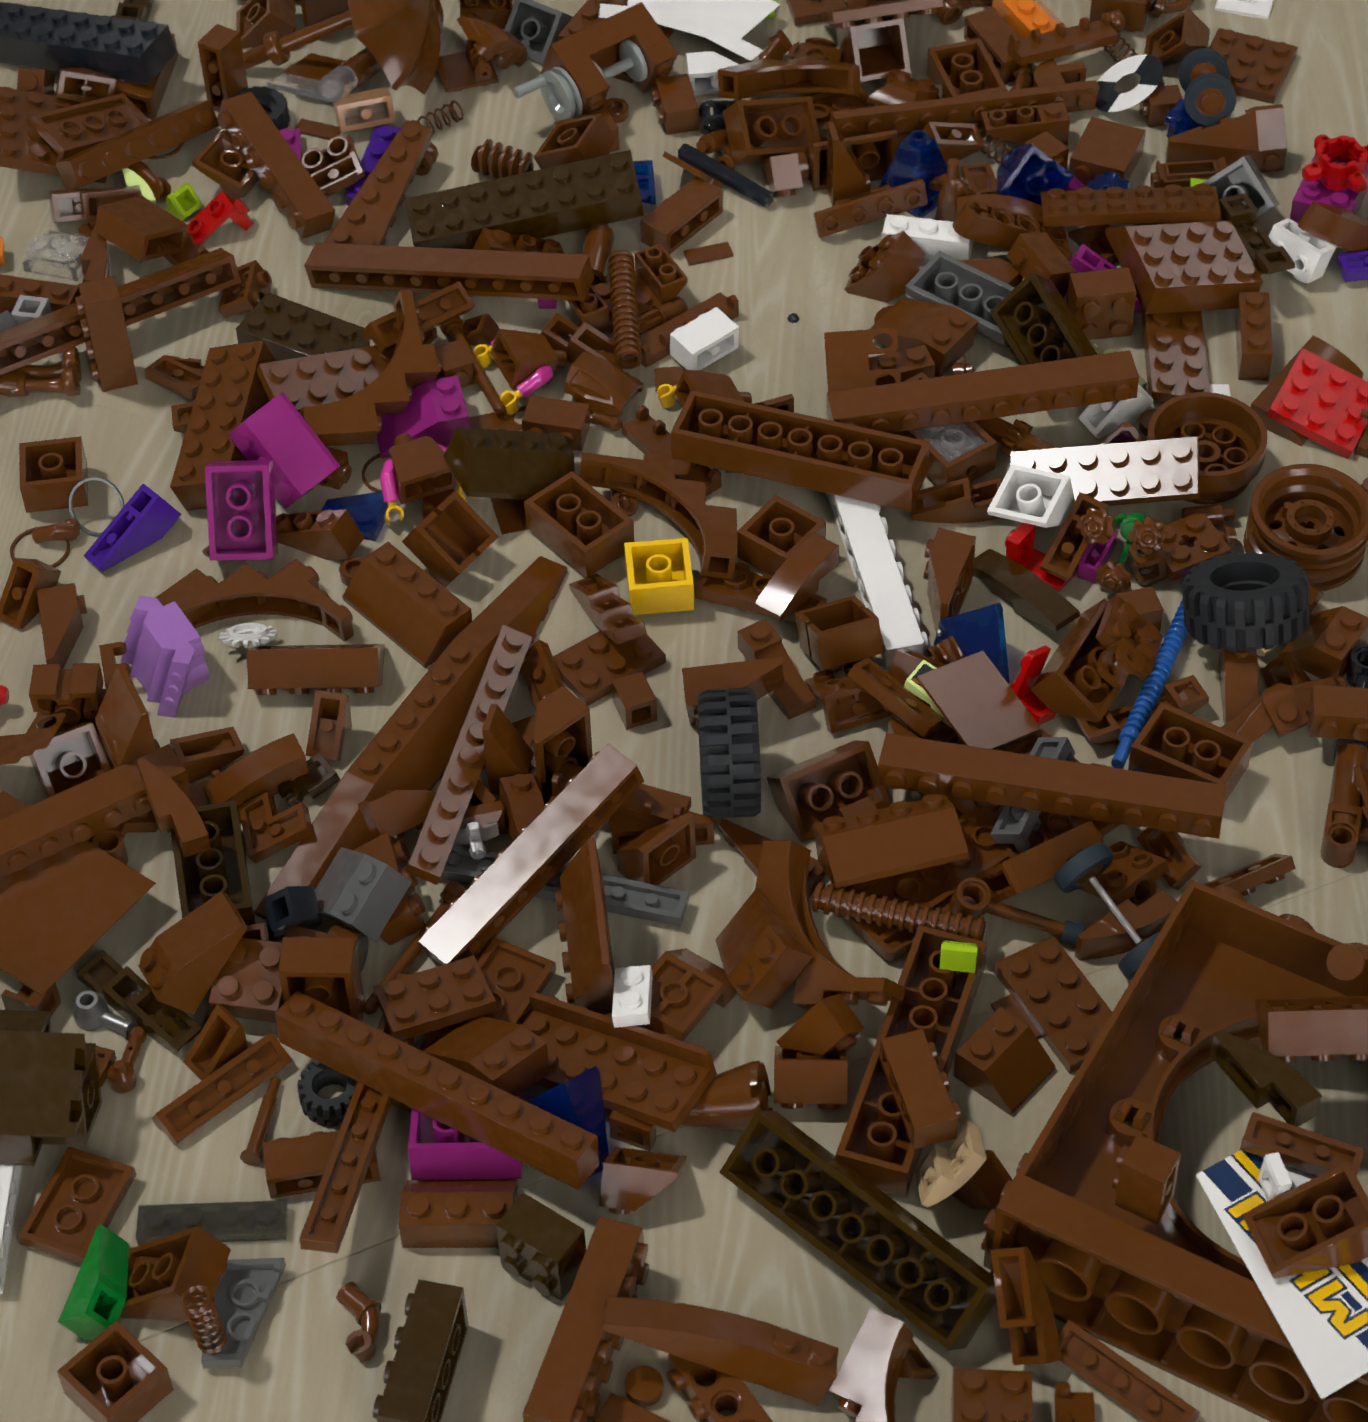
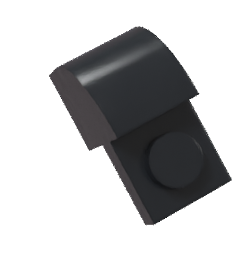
(292, 908)

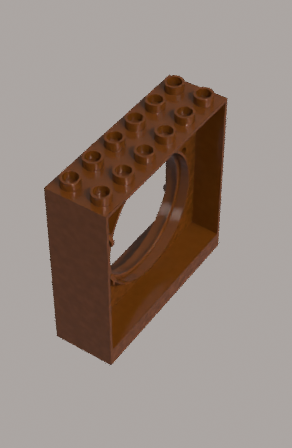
(1166, 1285)

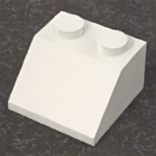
(1033, 497)

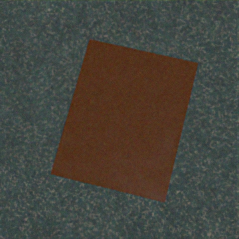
(60, 907)

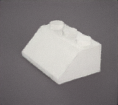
(930, 236)

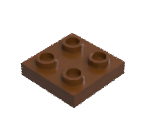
(1130, 874)

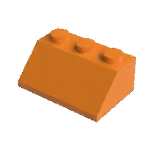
(1027, 15)

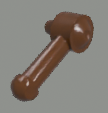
(121, 1073)

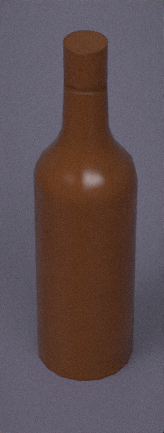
(598, 246)

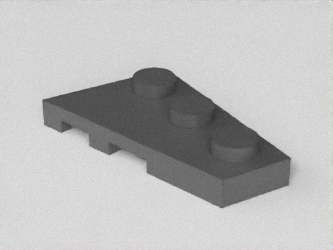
(241, 1304)

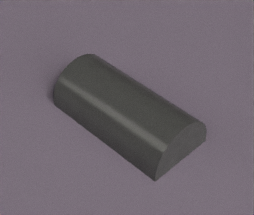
(963, 286)

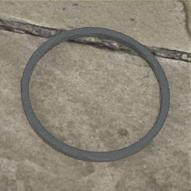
(74, 490)

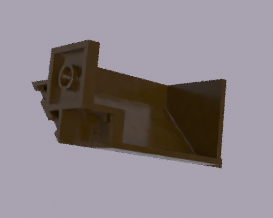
(45, 1086)

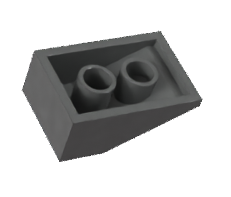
(360, 892)

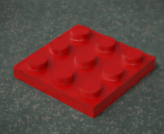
(1322, 403)

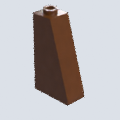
(148, 96)
(1037, 862)

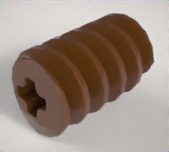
(500, 163)

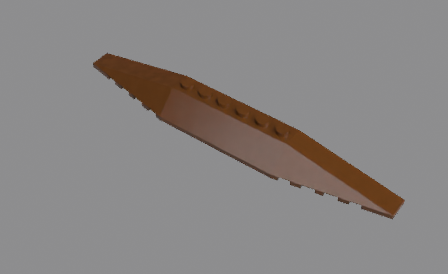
(423, 730)

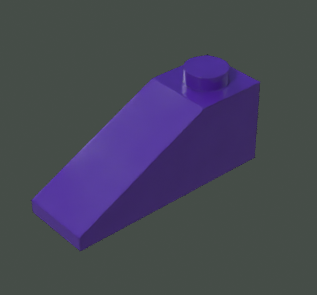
(135, 527)

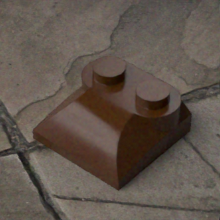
(903, 89)
(226, 166)

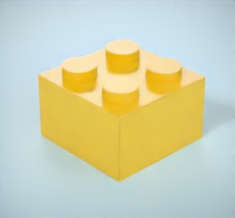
(659, 576)

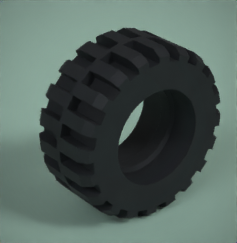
(1246, 601)
(729, 753)

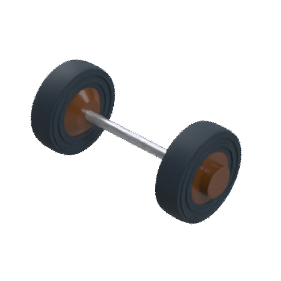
(1206, 86)

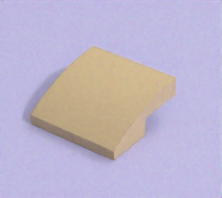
(948, 1169)

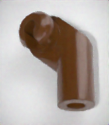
(60, 531)

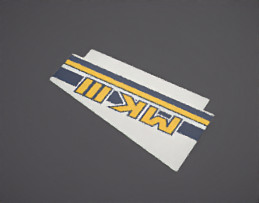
(1317, 1310)

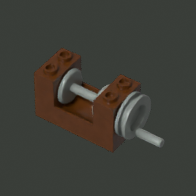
(580, 64)

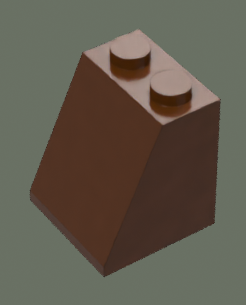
(875, 47)

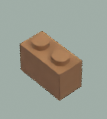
(364, 109)

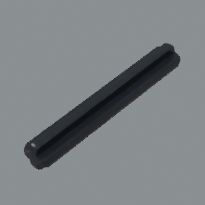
(725, 175)

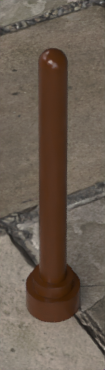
(454, 329)
(450, 892)

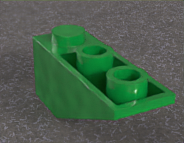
(99, 1286)

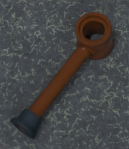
(981, 893)

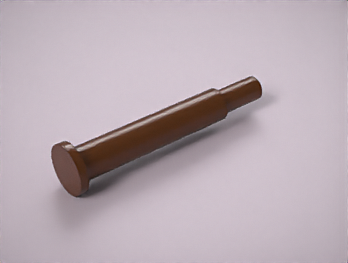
(252, 1153)

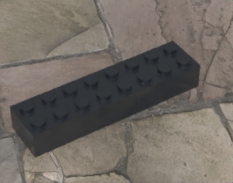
(70, 39)

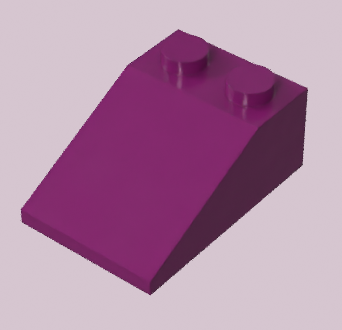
(433, 412)

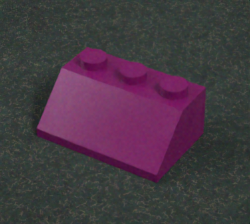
(285, 437)
(447, 1154)

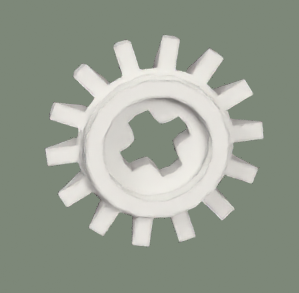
(247, 634)

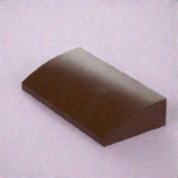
(1265, 399)

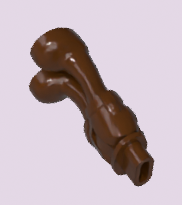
(55, 378)

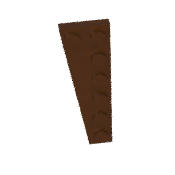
(378, 199)

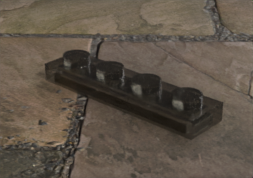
(222, 1220)

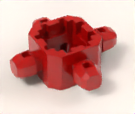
(1336, 176)

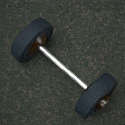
(1084, 868)

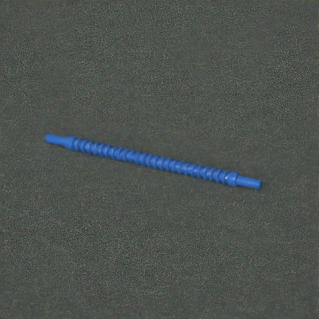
(1151, 688)

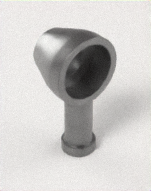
(92, 1013)

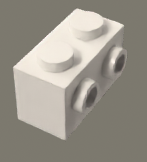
(1306, 250)
(704, 340)

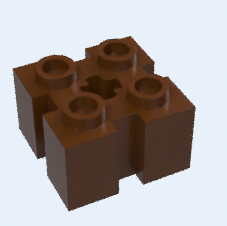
(70, 691)

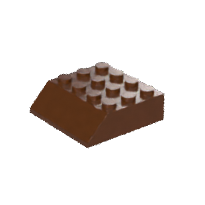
(1185, 265)

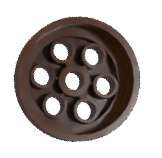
(1229, 440)

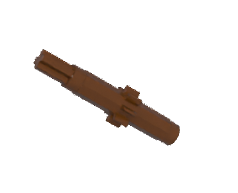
(1013, 436)

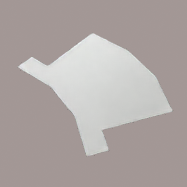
(716, 20)

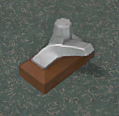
(480, 825)

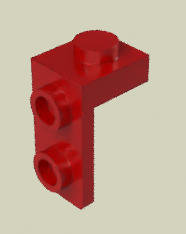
(216, 214)
(1021, 550)
(1032, 666)

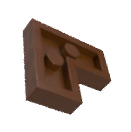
(272, 832)

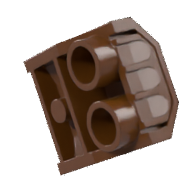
(494, 42)
(334, 166)
(601, 385)

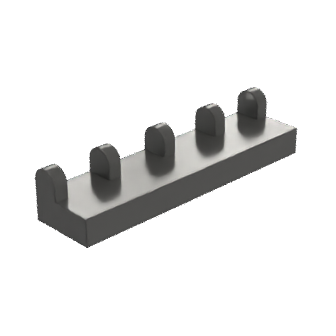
(1017, 823)

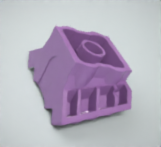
(164, 653)

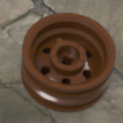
(1313, 519)

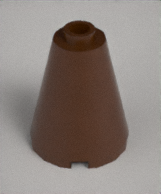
(732, 1099)

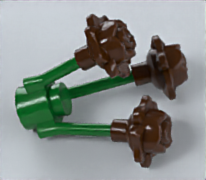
(1135, 528)

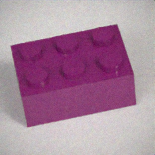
(1319, 193)
(241, 510)

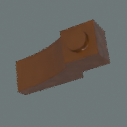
(83, 203)
(763, 642)

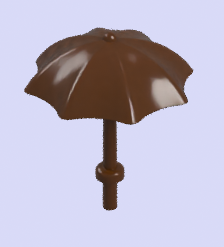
(397, 32)

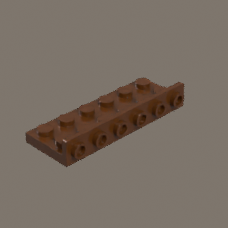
(639, 1069)

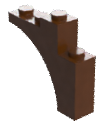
(796, 75)

